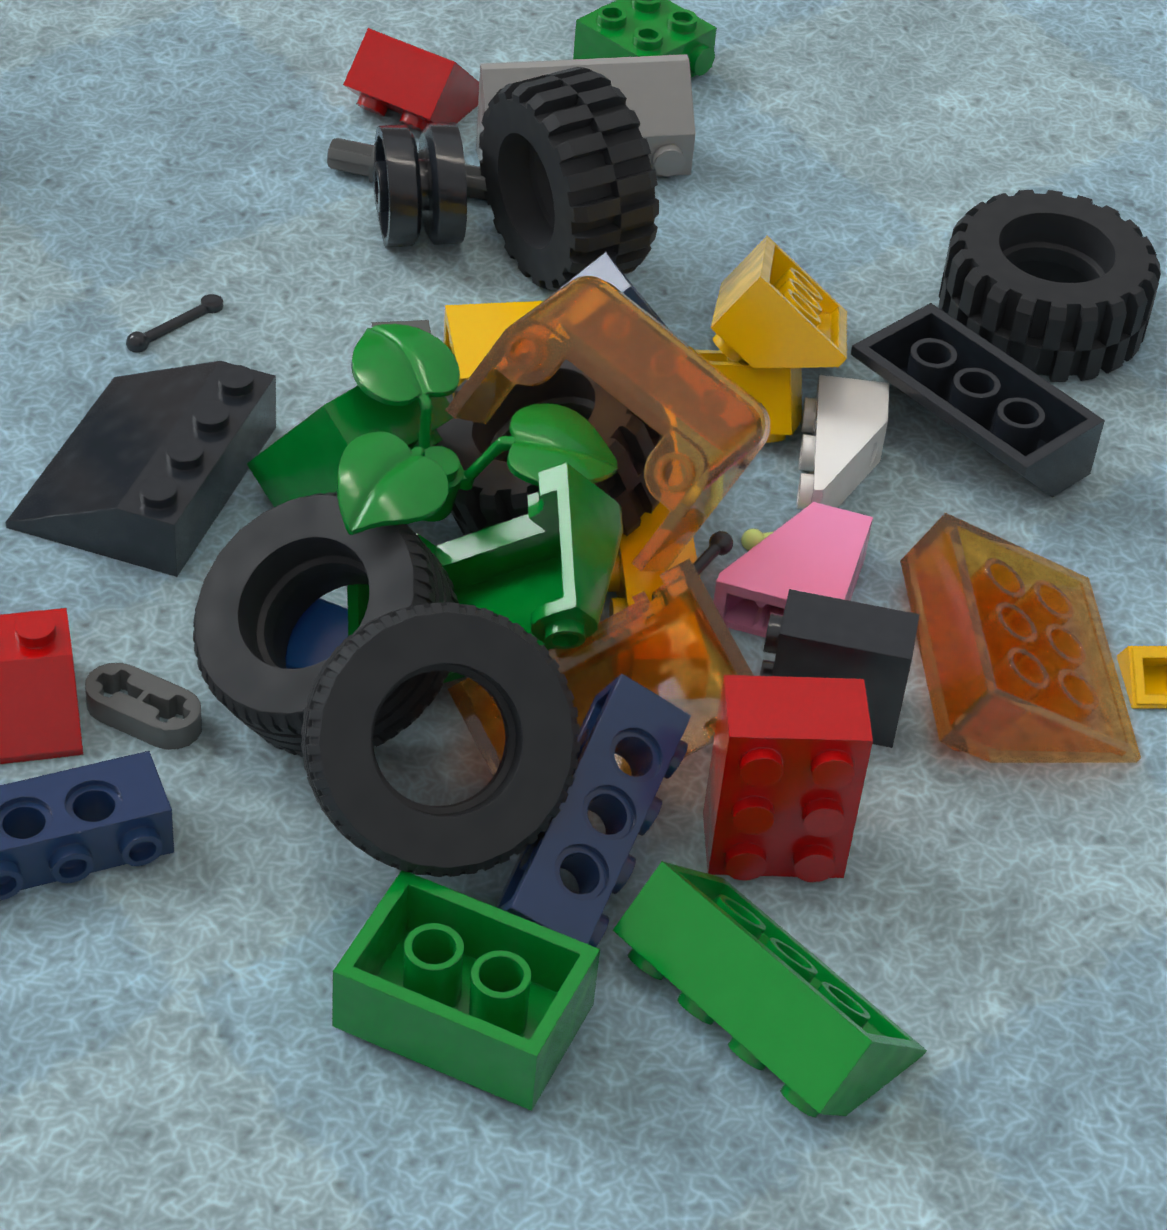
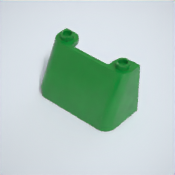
(538, 568)

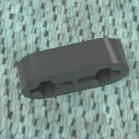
(141, 709)

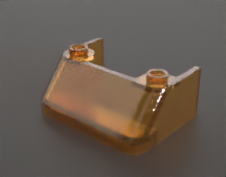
(703, 415)

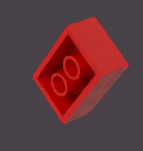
(786, 776)

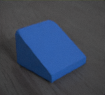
(317, 634)

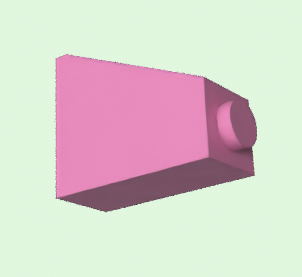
(810, 553)

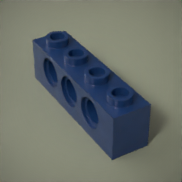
(648, 736)
(82, 822)

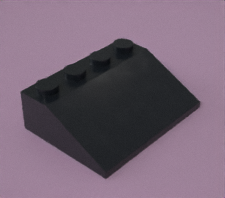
(152, 464)

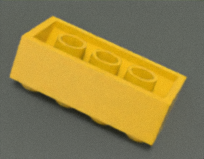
(778, 314)

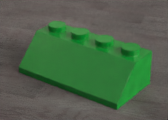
(764, 991)

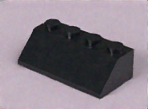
(986, 397)

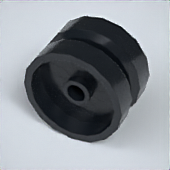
(420, 184)

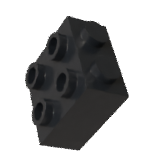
(848, 641)

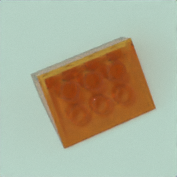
(1013, 652)

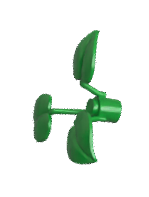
(391, 485)

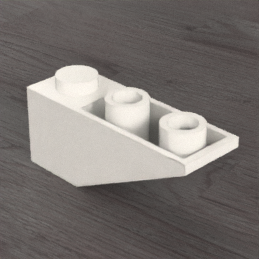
(845, 438)

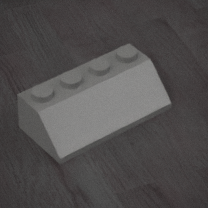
(654, 88)

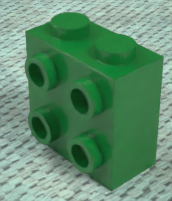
(646, 29)

